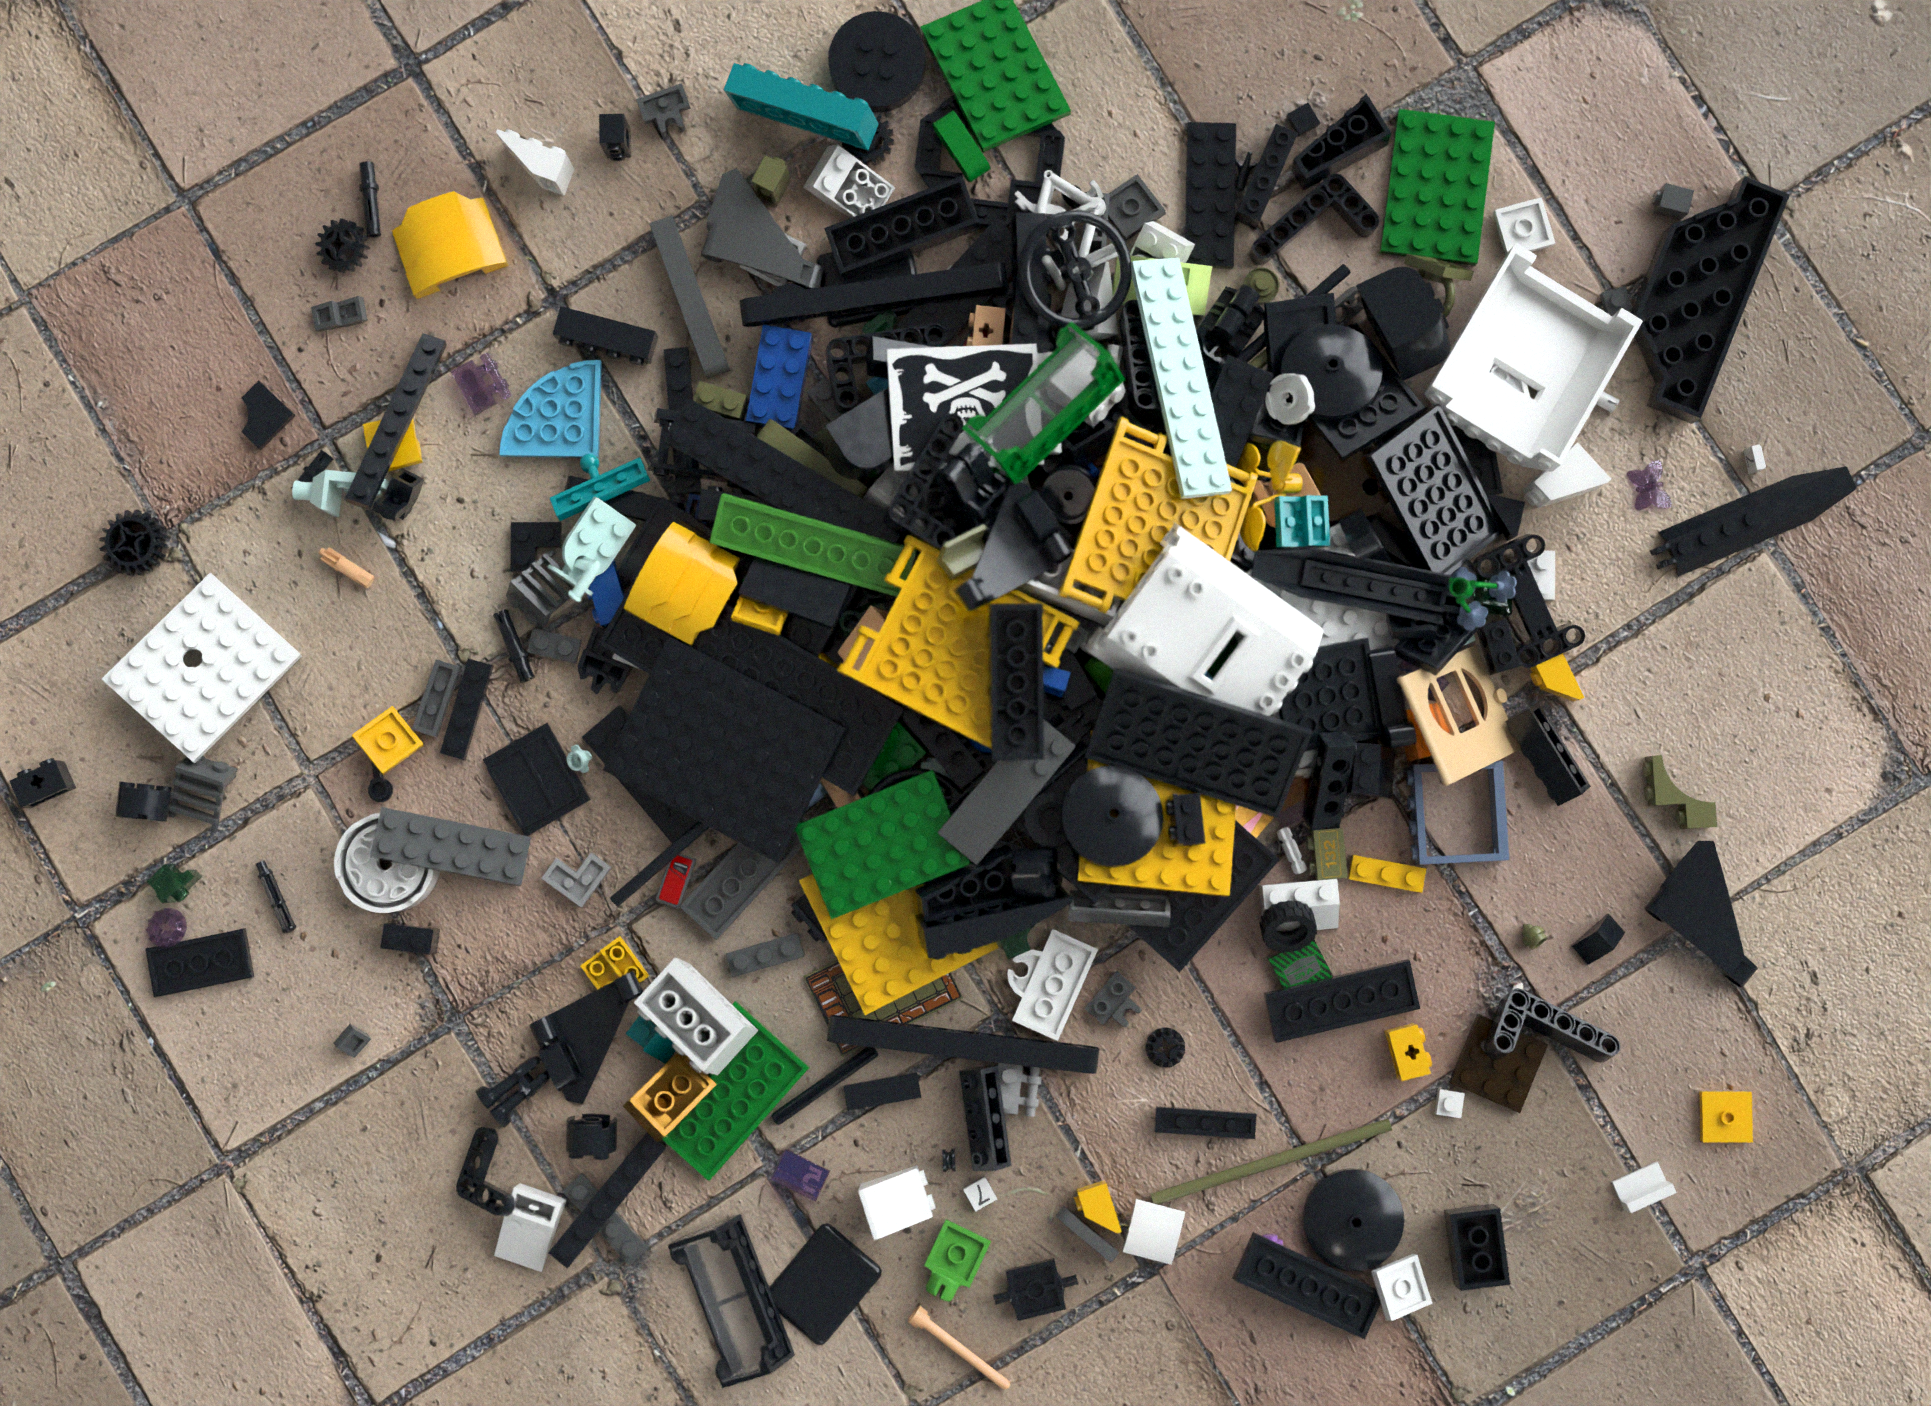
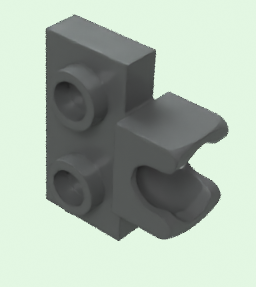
(665, 107)
(1113, 1001)

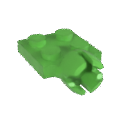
(954, 1259)

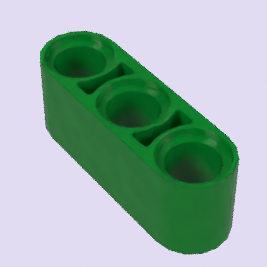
(961, 146)

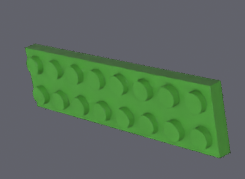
(807, 544)

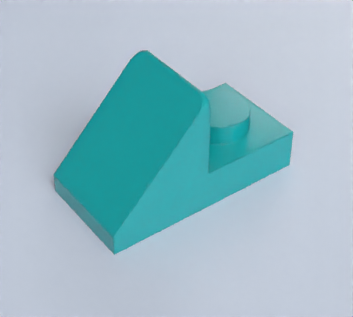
(652, 1042)

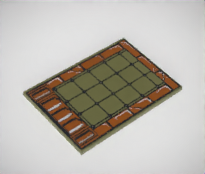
(836, 997)

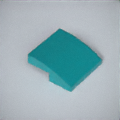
(1302, 521)

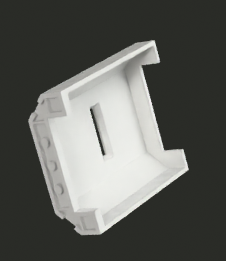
(1539, 337)
(1187, 615)

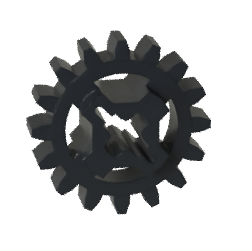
(881, 134)
(339, 235)

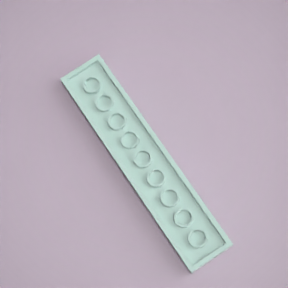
(1180, 378)

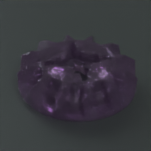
(168, 938)

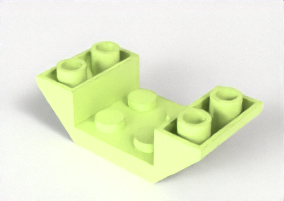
(1196, 282)

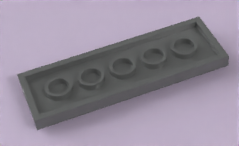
(450, 846)
(734, 886)

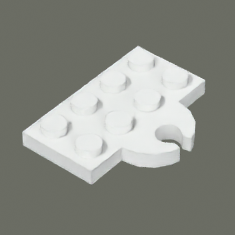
(1051, 983)

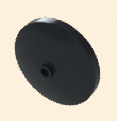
(1354, 371)
(1107, 839)
(1336, 1203)

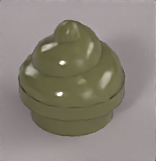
(1533, 935)

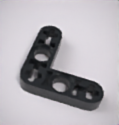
(476, 1177)

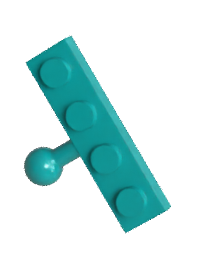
(601, 486)

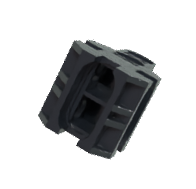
(1233, 319)
(971, 487)

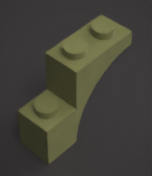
(1662, 791)

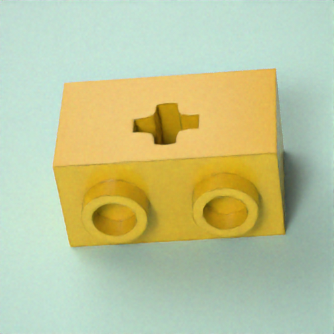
(1404, 1065)

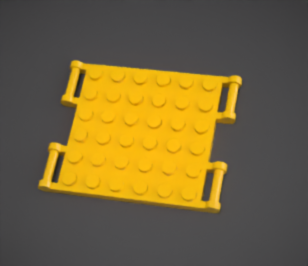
(1136, 508)
(936, 650)

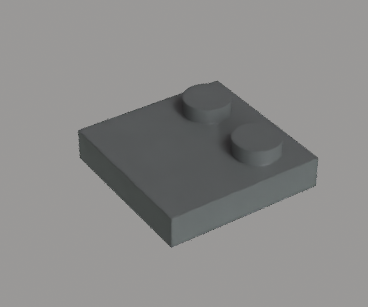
(1133, 206)

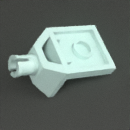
(326, 490)

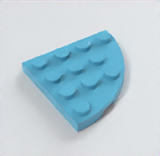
(557, 415)

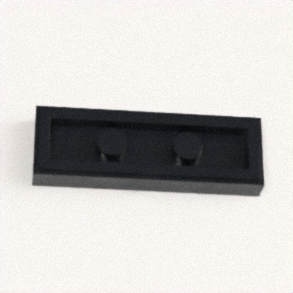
(882, 1091)

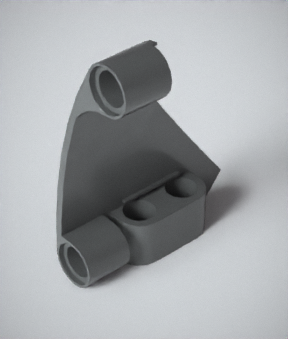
(749, 236)

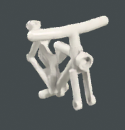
(1090, 202)

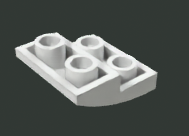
(1153, 1231)

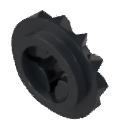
(1155, 1041)

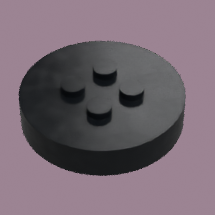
(877, 60)

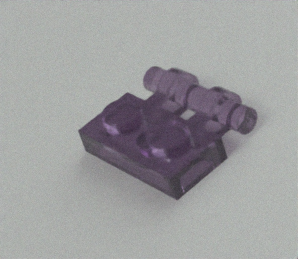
(475, 388)

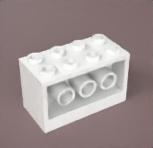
(695, 1017)

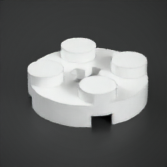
(1303, 398)

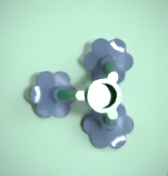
(1463, 585)

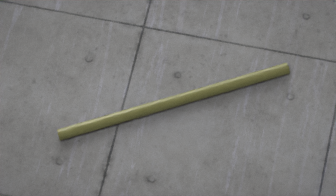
(1271, 1161)

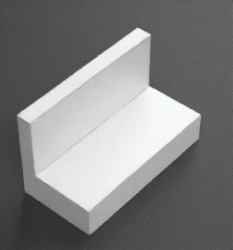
(1642, 1187)

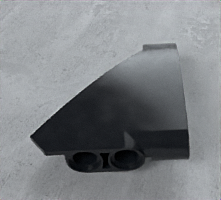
(1018, 550)
(1700, 909)
(580, 1035)

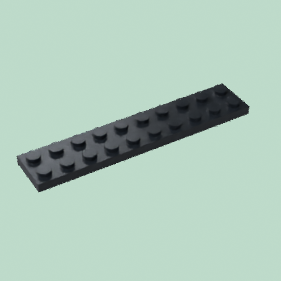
(772, 473)

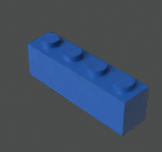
(606, 595)

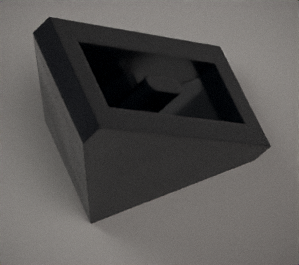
(1509, 514)
(1599, 940)

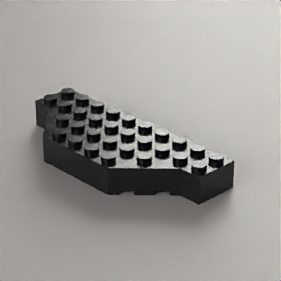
(1700, 292)

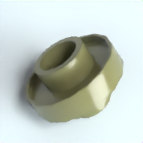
(1264, 282)

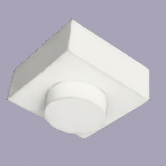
(1449, 1103)

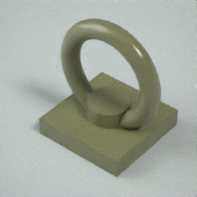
(1440, 272)

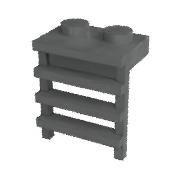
(532, 598)
(205, 778)

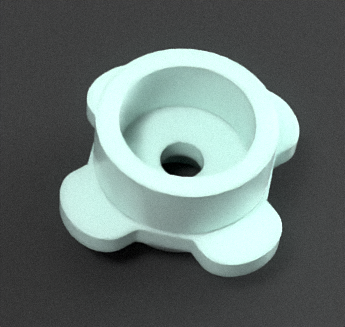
(578, 759)

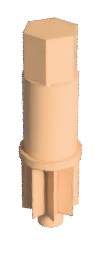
(348, 568)

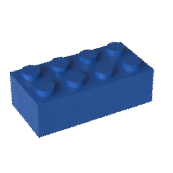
(779, 377)

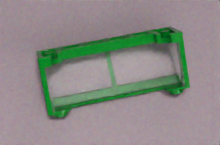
(1046, 404)

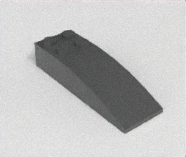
(1002, 798)

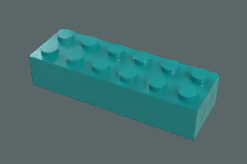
(801, 105)

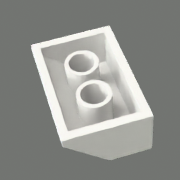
(1319, 895)

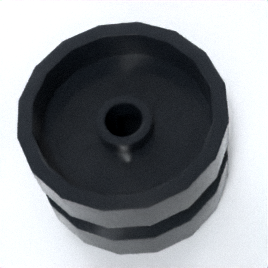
(1073, 479)

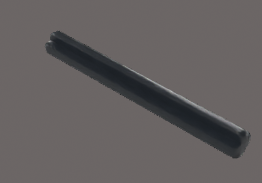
(824, 1085)

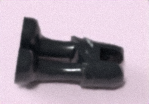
(527, 1089)

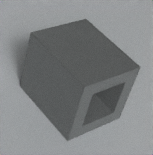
(1672, 201)

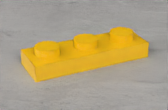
(1387, 873)

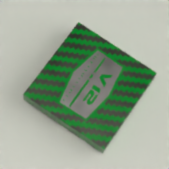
(1300, 966)

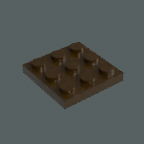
(1501, 1080)

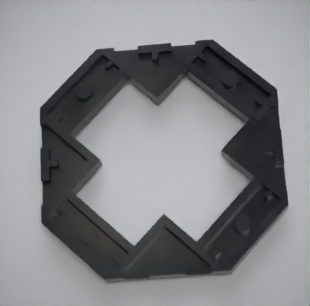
(929, 156)

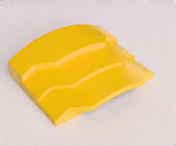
(446, 241)
(683, 584)

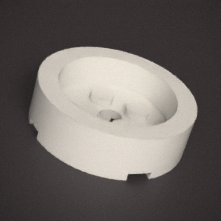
(369, 884)

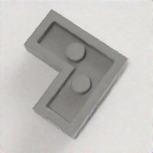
(577, 885)

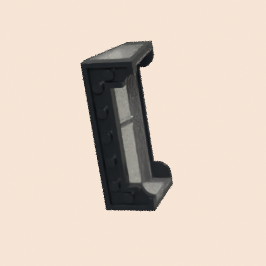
(734, 1300)

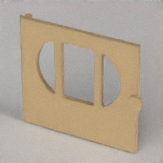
(1476, 748)

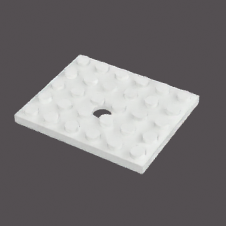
(202, 702)

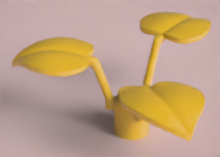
(1280, 461)

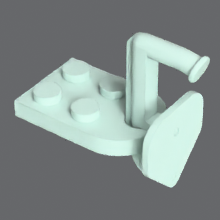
(599, 538)

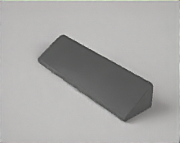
(1121, 909)

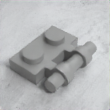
(1010, 1082)

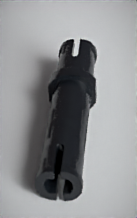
(370, 202)
(514, 646)

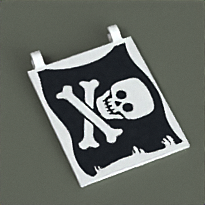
(948, 380)

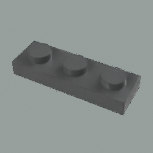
(436, 698)
(765, 955)

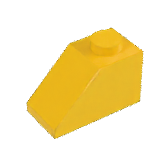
(1556, 678)
(1098, 1205)

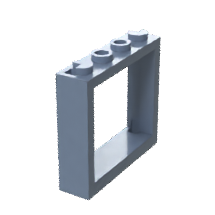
(1497, 810)

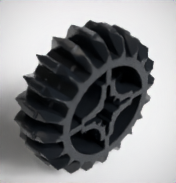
(116, 550)

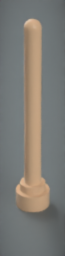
(921, 1319)

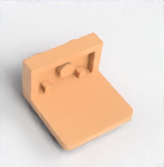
(1264, 490)

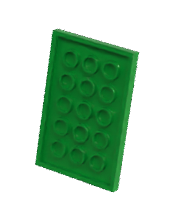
(995, 71)
(1437, 186)
(880, 844)
(738, 1102)

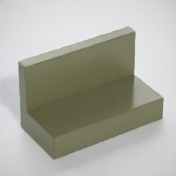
(962, 553)

